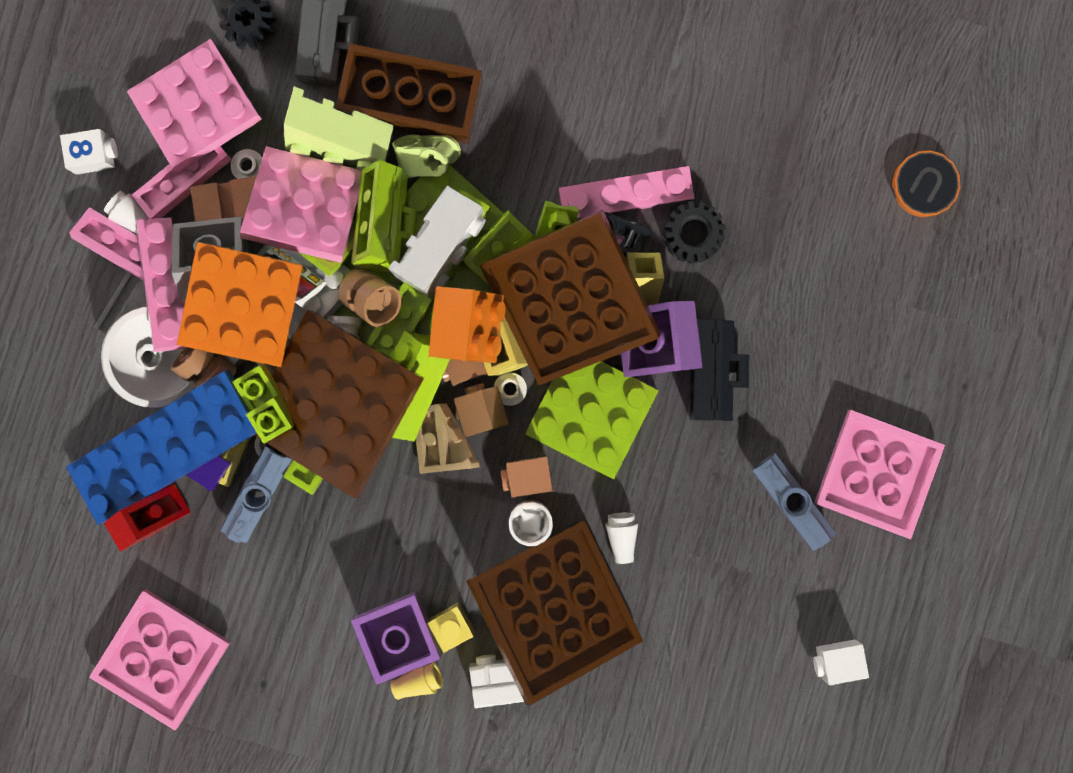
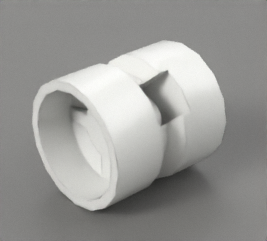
(530, 523)

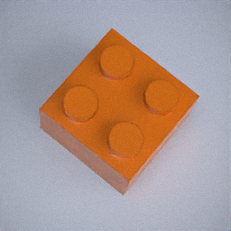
(466, 325)

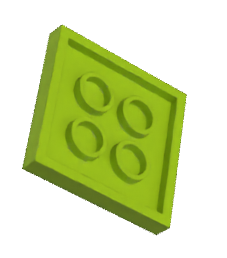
(593, 416)

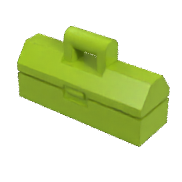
(379, 217)

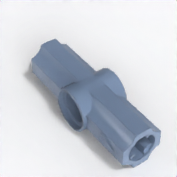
(248, 509)
(807, 518)

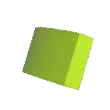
(266, 404)

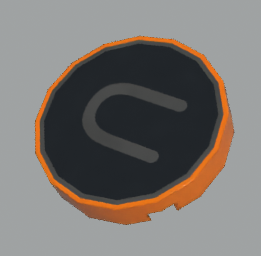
(926, 184)

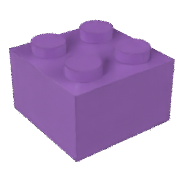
(674, 350)
(396, 637)

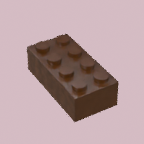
(410, 92)

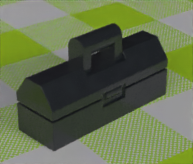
(710, 386)

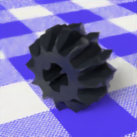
(252, 33)

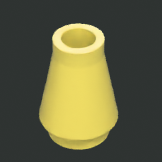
(418, 682)

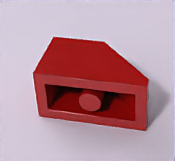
(146, 517)

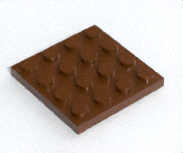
(571, 298)
(341, 402)
(554, 612)

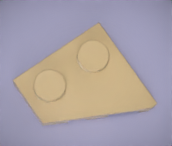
(442, 443)

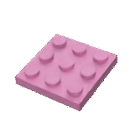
(193, 105)
(302, 204)
(879, 474)
(160, 659)

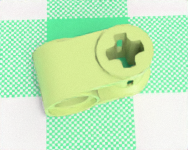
(426, 154)

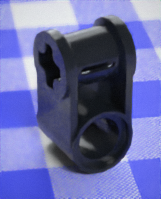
(629, 230)

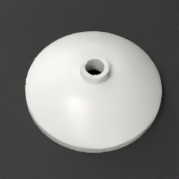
(129, 375)

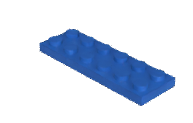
(162, 447)

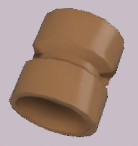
(370, 297)
(200, 366)

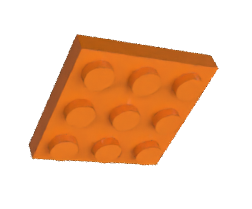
(239, 304)

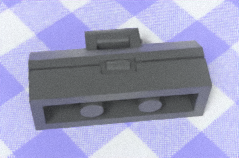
(318, 42)

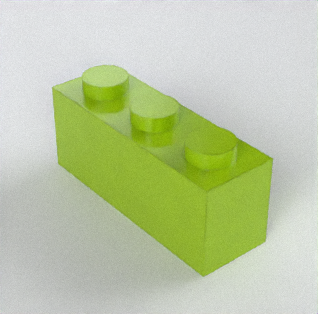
(413, 353)

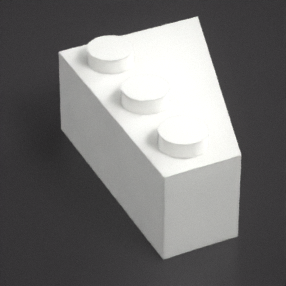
(439, 242)

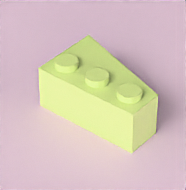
(334, 135)

